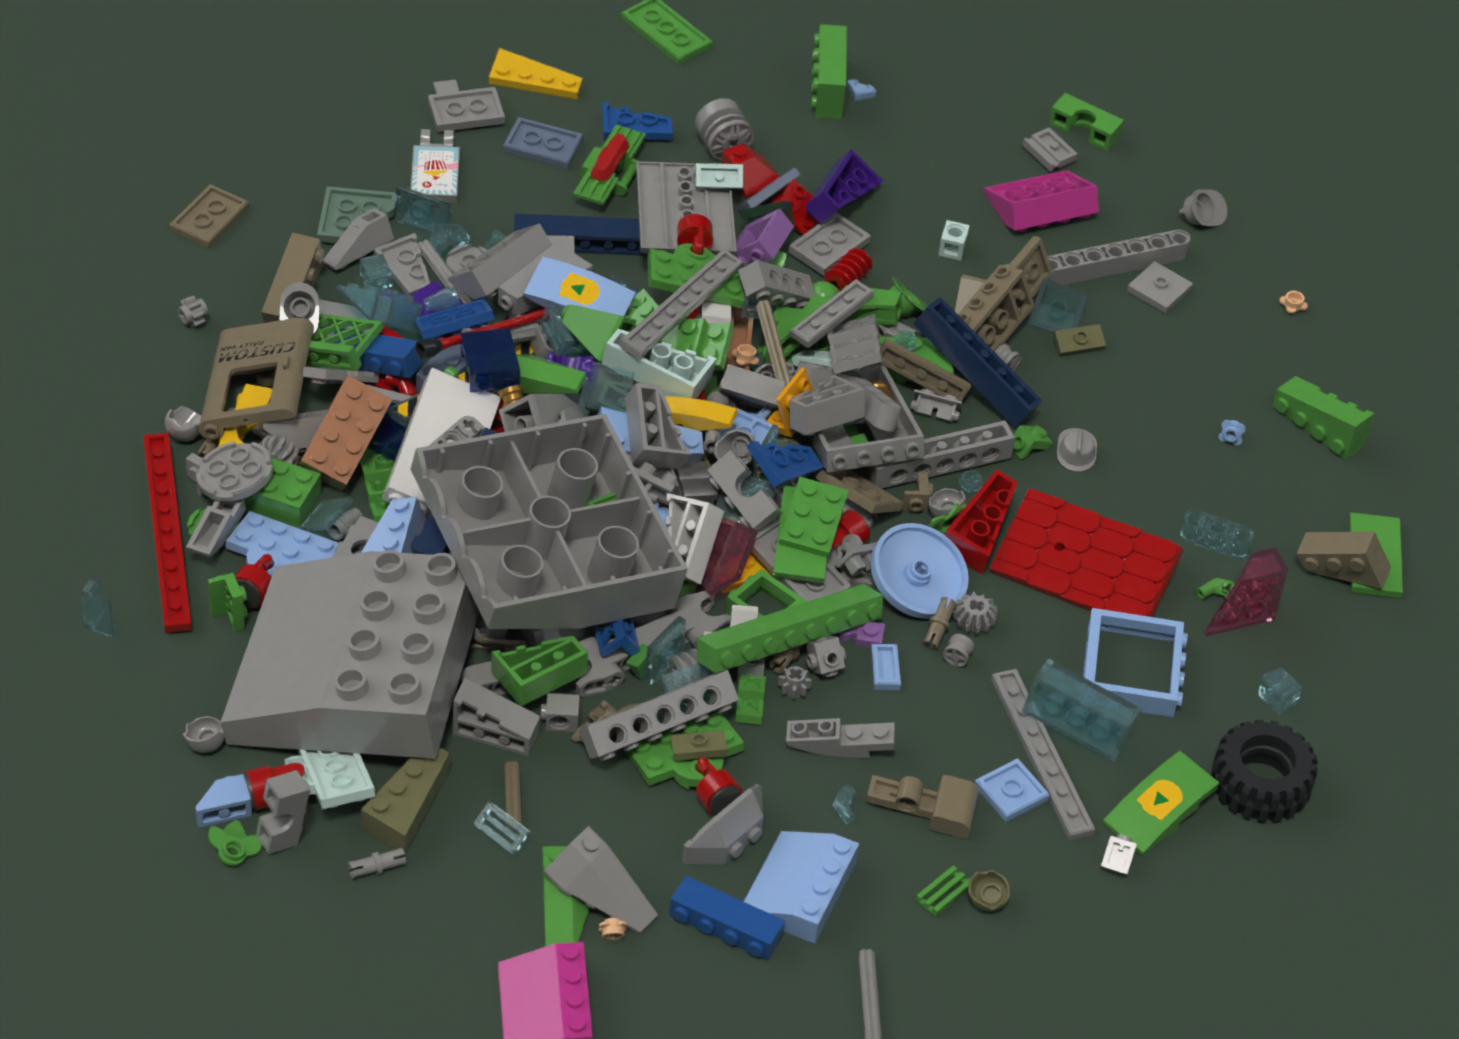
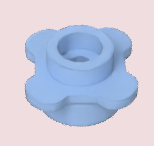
(1236, 427)

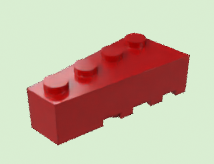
(981, 520)

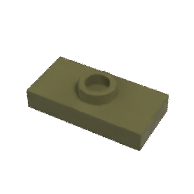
(1079, 339)
(698, 745)

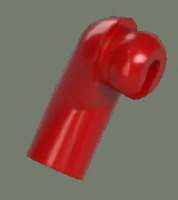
(404, 384)

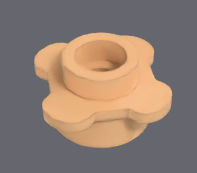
(1293, 302)
(745, 355)
(612, 929)

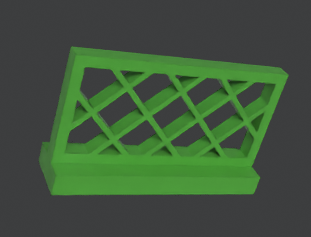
(341, 355)

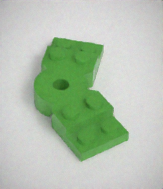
(689, 334)

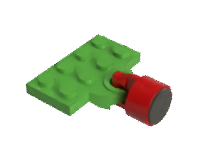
(673, 270)
(714, 785)

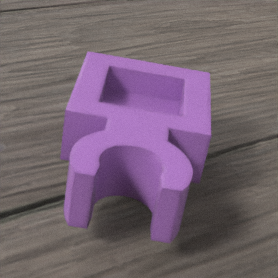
(864, 634)

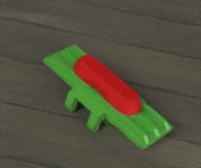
(615, 155)

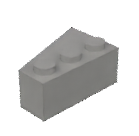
(493, 719)

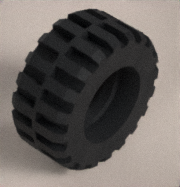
(1261, 796)

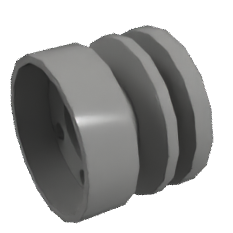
(723, 126)

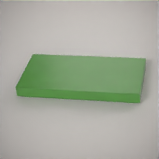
(666, 30)
(1389, 536)
(795, 563)

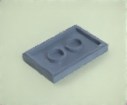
(543, 143)

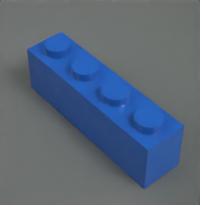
(389, 356)
(726, 918)

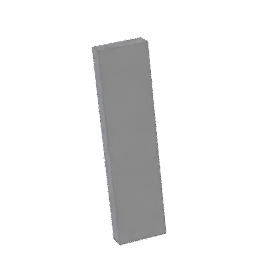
(831, 313)

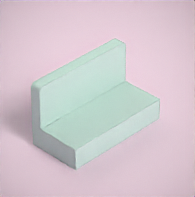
(718, 176)

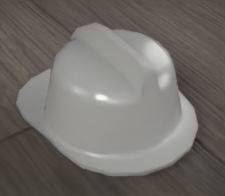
(1205, 208)
(300, 301)
(1076, 449)

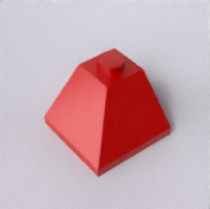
(756, 169)

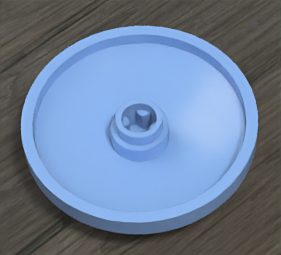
(918, 568)

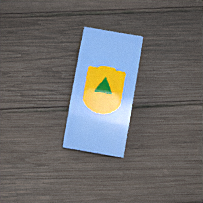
(567, 284)

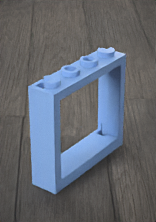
(1143, 626)

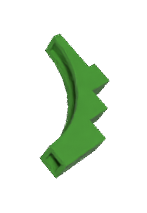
(884, 304)

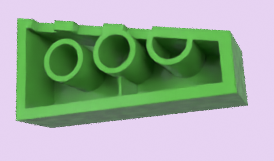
(1325, 417)

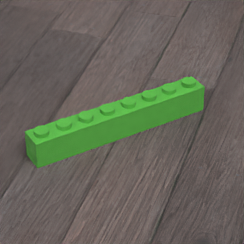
(789, 628)

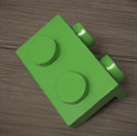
(228, 598)

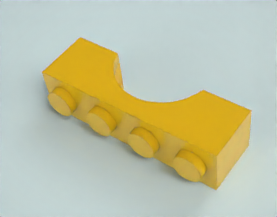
(250, 397)

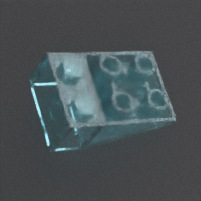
(387, 306)

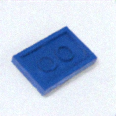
(454, 319)

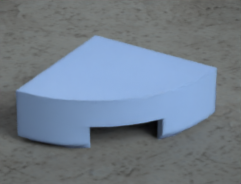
(860, 91)

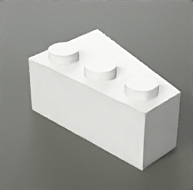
(694, 530)

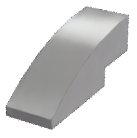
(216, 526)

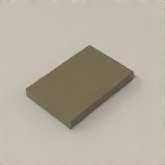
(209, 216)
(862, 491)

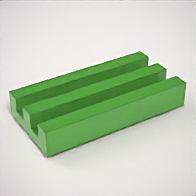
(938, 883)

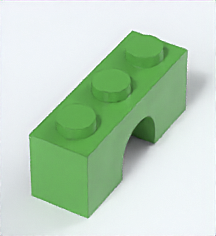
(1073, 112)

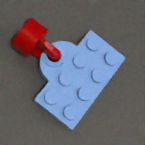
(270, 545)

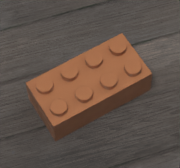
(345, 432)

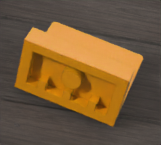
(781, 415)

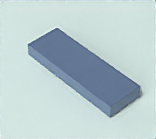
(770, 189)

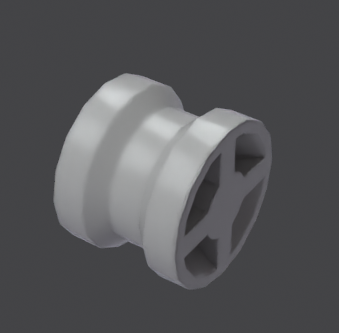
(1011, 358)
(958, 650)

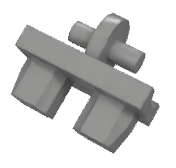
(656, 487)
(856, 556)

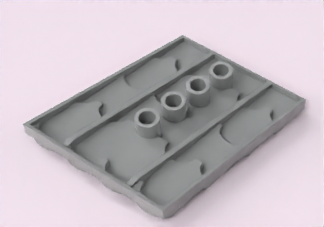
(667, 195)

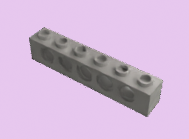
(949, 454)
(597, 737)

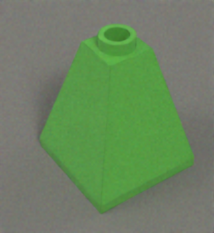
(594, 327)

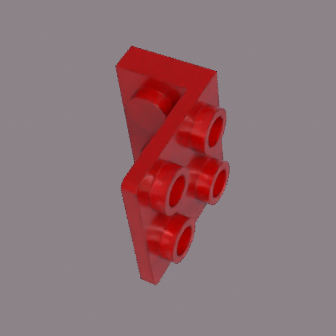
(799, 198)

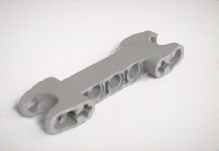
(608, 671)

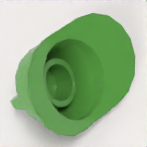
(910, 303)

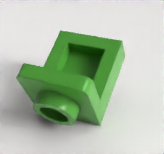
(1030, 438)

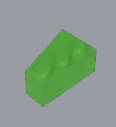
(539, 669)

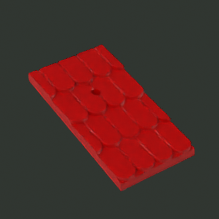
(1085, 557)

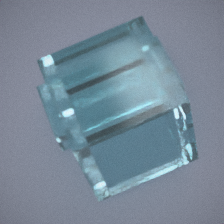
(606, 387)

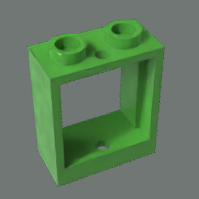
(768, 585)

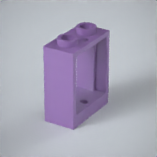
(763, 238)

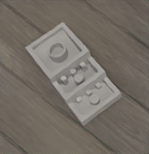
(855, 344)

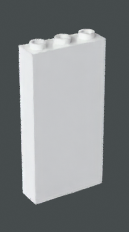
(438, 407)

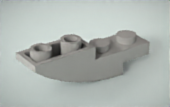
(834, 739)

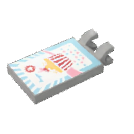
(436, 167)

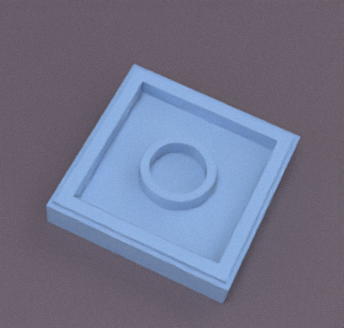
(1012, 790)

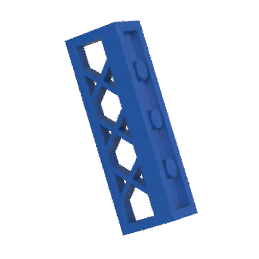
(624, 633)

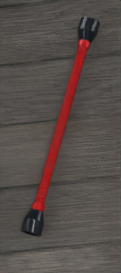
(431, 347)

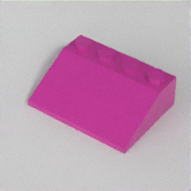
(1043, 200)
(546, 994)

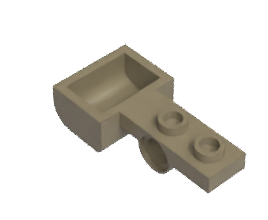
(948, 808)

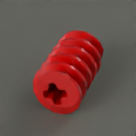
(850, 267)

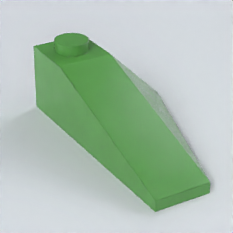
(546, 376)
(562, 914)

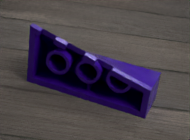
(843, 183)

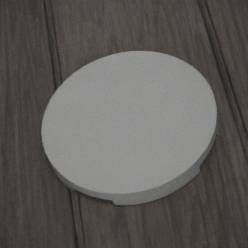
(234, 471)

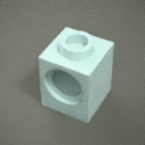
(954, 240)

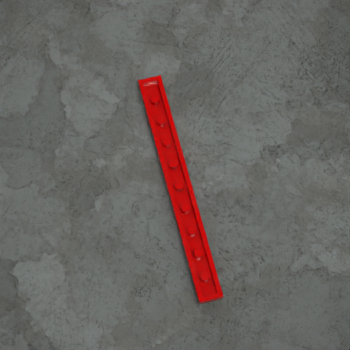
(167, 533)

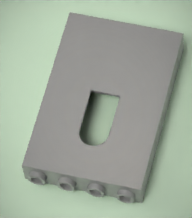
(903, 444)

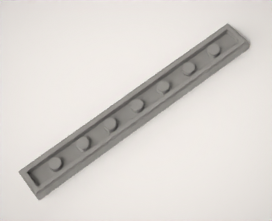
(680, 304)
(1043, 757)

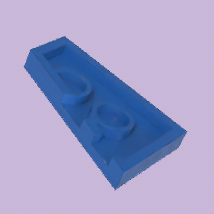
(653, 125)
(786, 463)

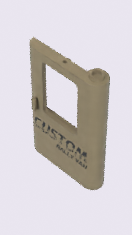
(253, 349)

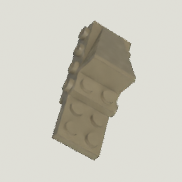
(1004, 299)

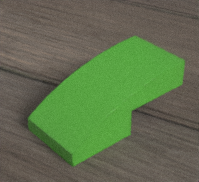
(751, 699)

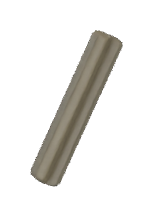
(512, 792)

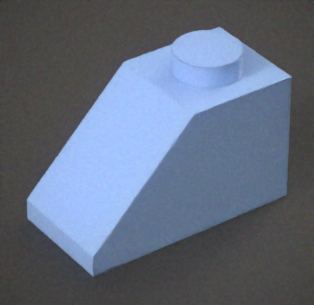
(224, 802)

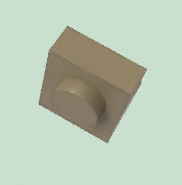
(918, 499)

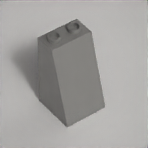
(537, 410)

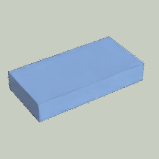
(885, 667)

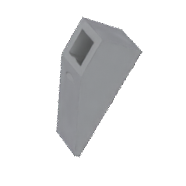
(360, 238)

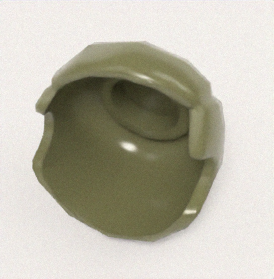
(988, 890)

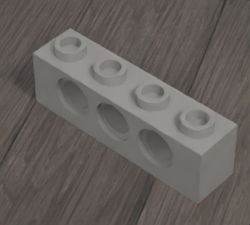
(776, 284)

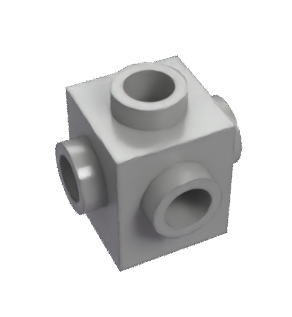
(825, 656)

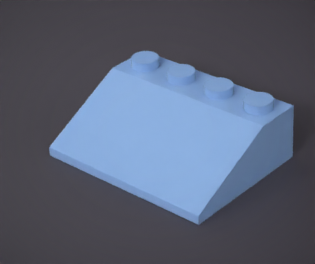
(804, 880)

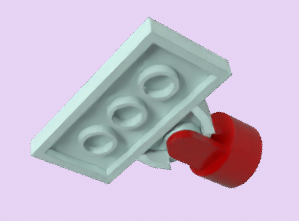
(332, 776)

